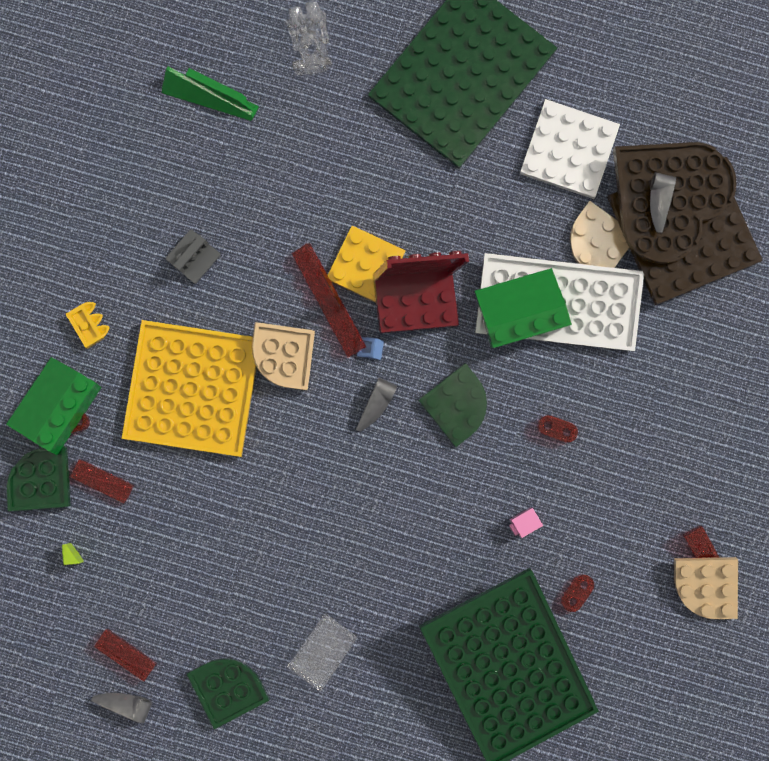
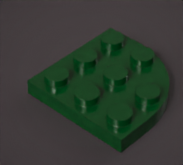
(457, 405)
(39, 481)
(227, 689)

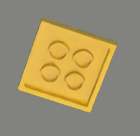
(359, 260)

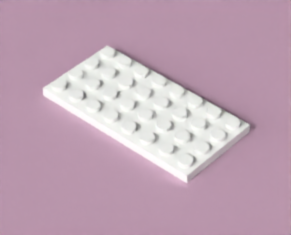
(599, 299)

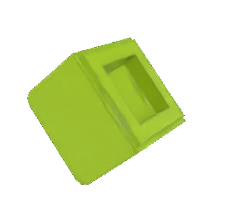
(70, 554)

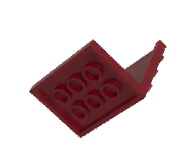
(417, 291)

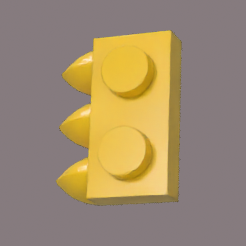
(86, 324)

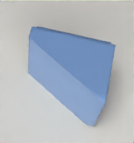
(373, 348)

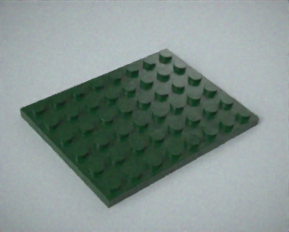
(462, 75)
(509, 667)

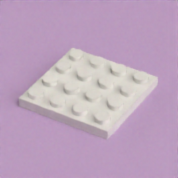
(569, 149)

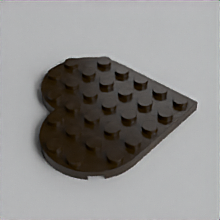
(701, 192)

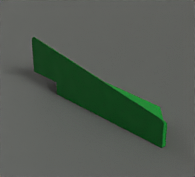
(207, 93)

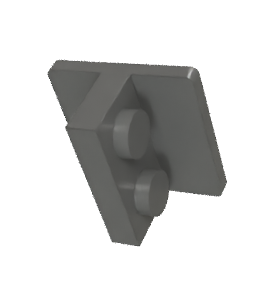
(193, 256)

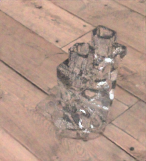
(307, 26)

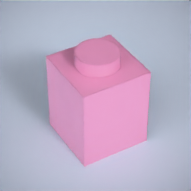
(525, 523)

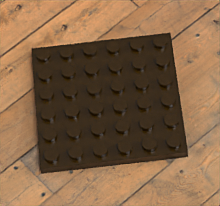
(721, 251)

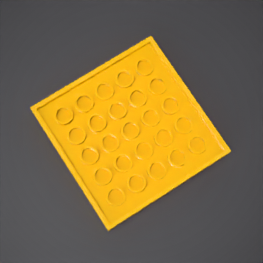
(190, 388)

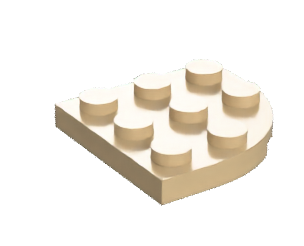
(597, 238)
(283, 354)
(708, 586)

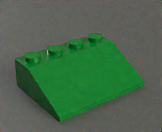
(522, 308)
(54, 406)

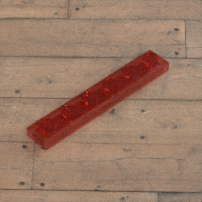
(328, 300)

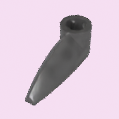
(660, 198)
(377, 403)
(127, 705)

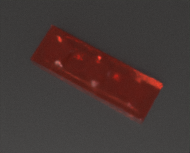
(102, 481)
(125, 654)

